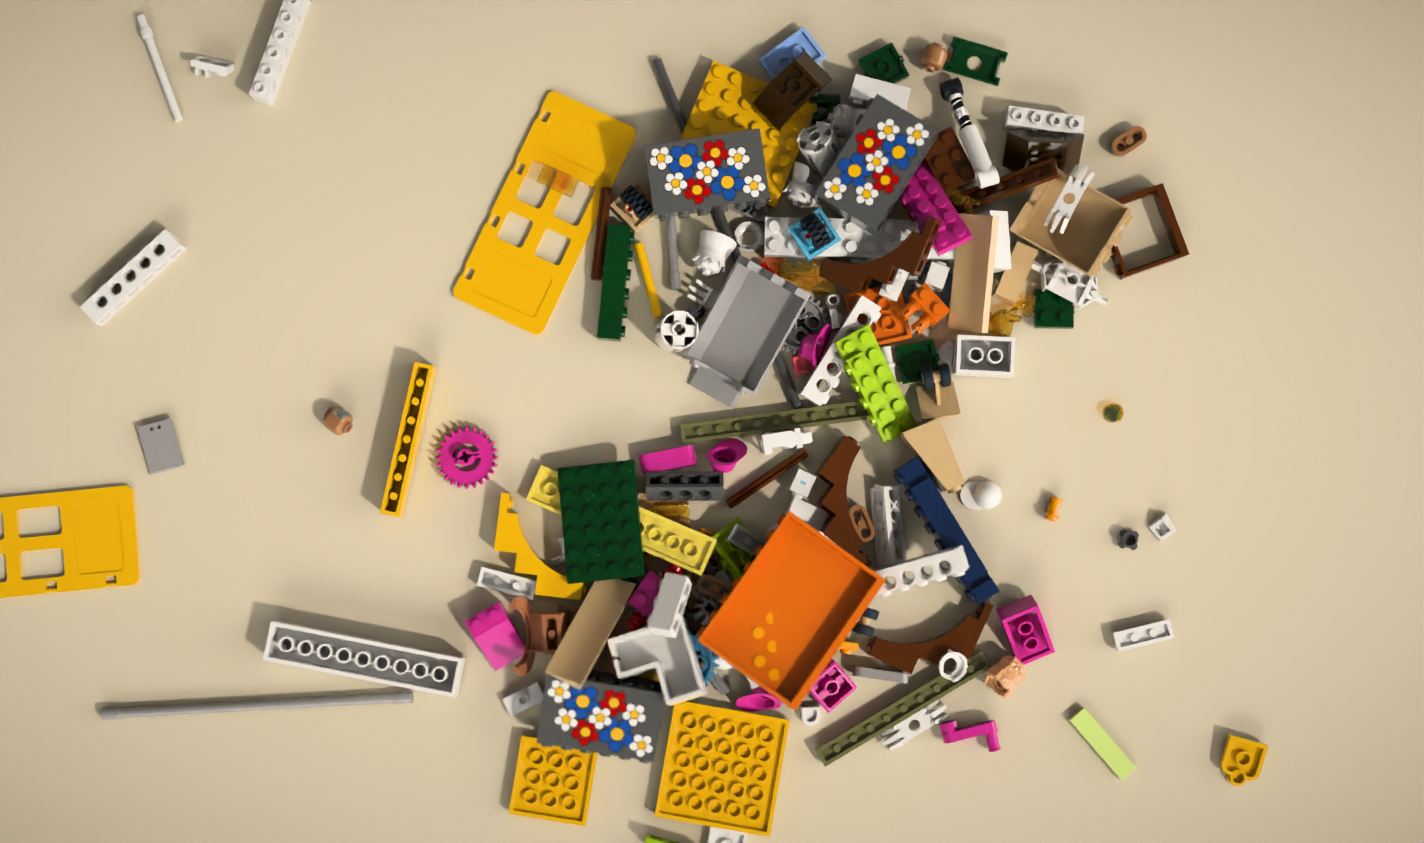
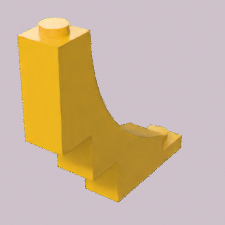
(512, 539)

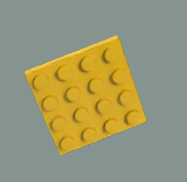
(552, 783)

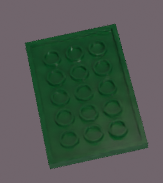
(601, 522)

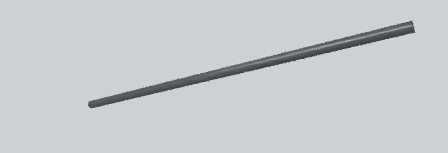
(722, 221)

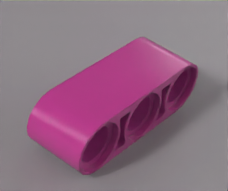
(667, 459)

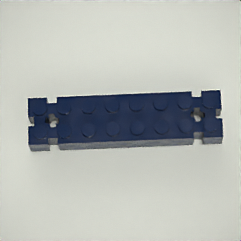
(944, 527)

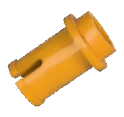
(1053, 508)

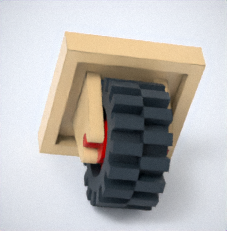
(635, 206)

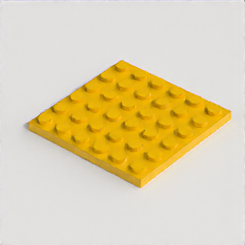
(727, 108)
(722, 768)

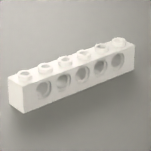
(279, 50)
(143, 276)
(810, 390)
(953, 555)

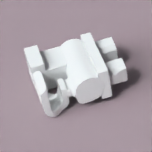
(786, 440)

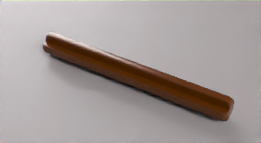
(601, 233)
(767, 478)

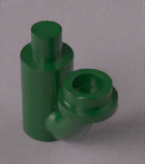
(824, 100)

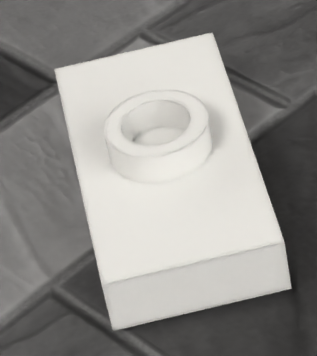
(523, 699)

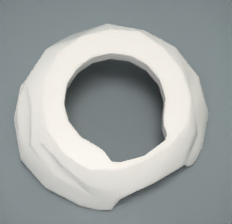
(755, 228)
(960, 668)

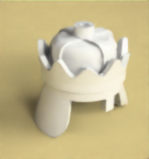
(844, 119)
(802, 186)
(713, 252)

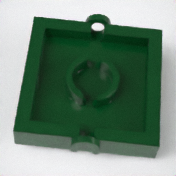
(884, 65)
(1052, 311)
(913, 357)

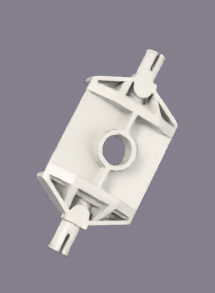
(1054, 279)

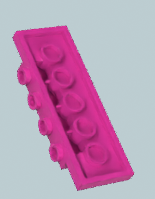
(927, 199)

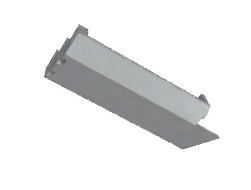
(743, 332)

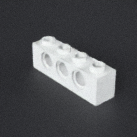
(1042, 122)

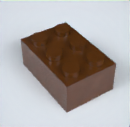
(949, 161)

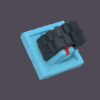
(814, 234)

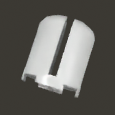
(818, 146)
(683, 324)

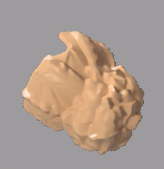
(1005, 676)

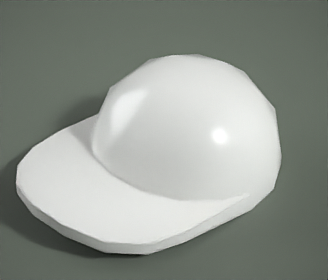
(980, 495)

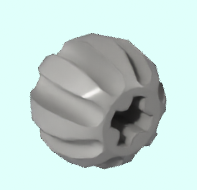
(702, 614)

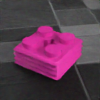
(841, 686)

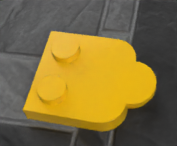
(1242, 759)

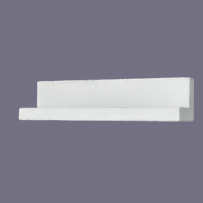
(884, 525)

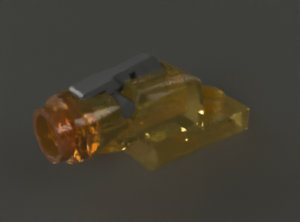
(805, 273)

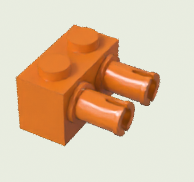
(927, 305)

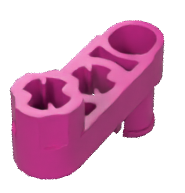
(951, 732)

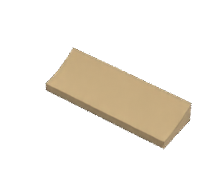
(974, 275)
(590, 631)

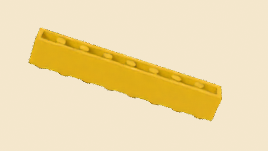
(408, 439)

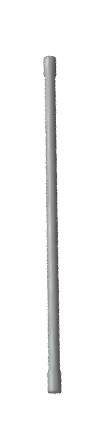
(118, 713)

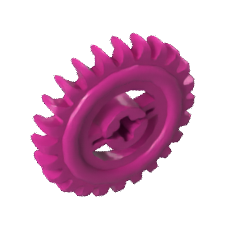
(485, 453)

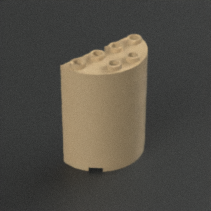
(1089, 233)

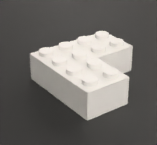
(671, 657)

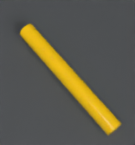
(648, 280)

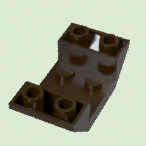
(791, 90)
(1026, 151)

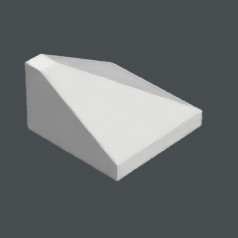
(1162, 527)

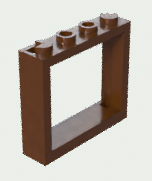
(1170, 224)

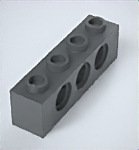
(685, 486)

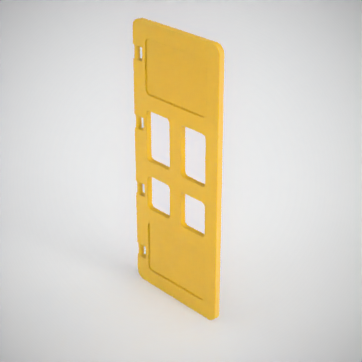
(512, 279)
(95, 540)

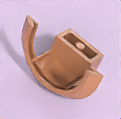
(543, 632)

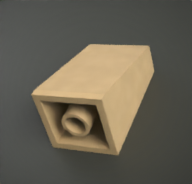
(934, 451)

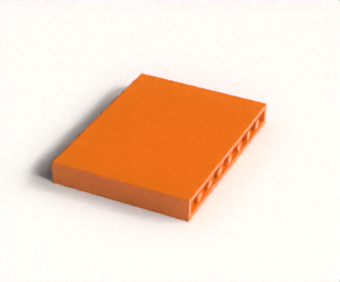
(814, 602)

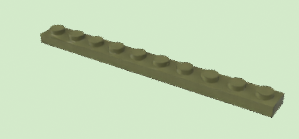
(772, 422)
(899, 711)

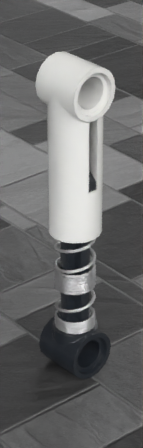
(984, 171)

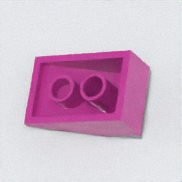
(1025, 629)
(496, 635)

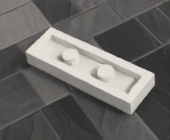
(507, 583)
(1143, 635)

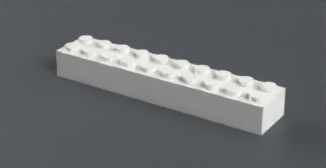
(854, 242)
(364, 658)

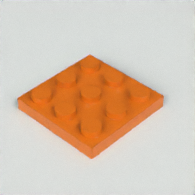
(889, 326)

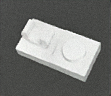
(211, 65)
(893, 291)

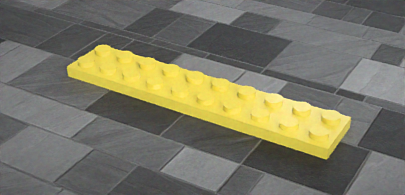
(659, 535)

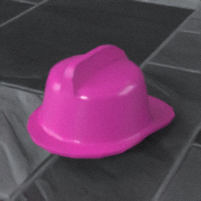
(814, 345)
(726, 454)
(757, 701)

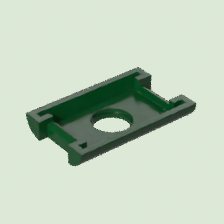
(989, 57)

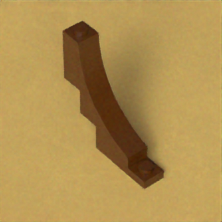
(907, 256)
(835, 473)
(960, 639)

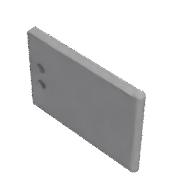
(160, 446)

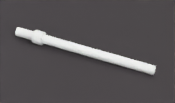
(147, 35)

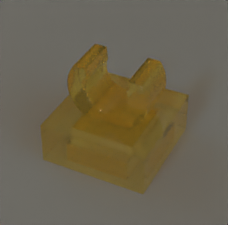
(1027, 305)

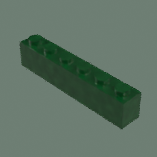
(614, 283)

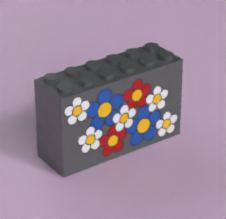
(875, 164)
(707, 174)
(603, 716)

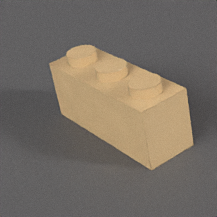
(1012, 280)

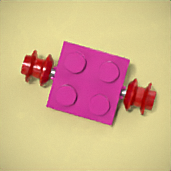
(644, 597)

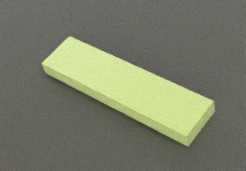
(1102, 743)

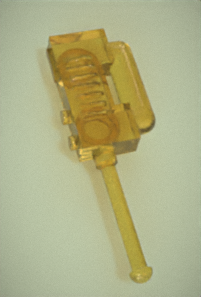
(668, 509)

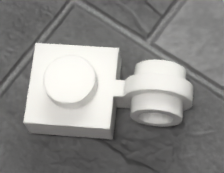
(834, 316)

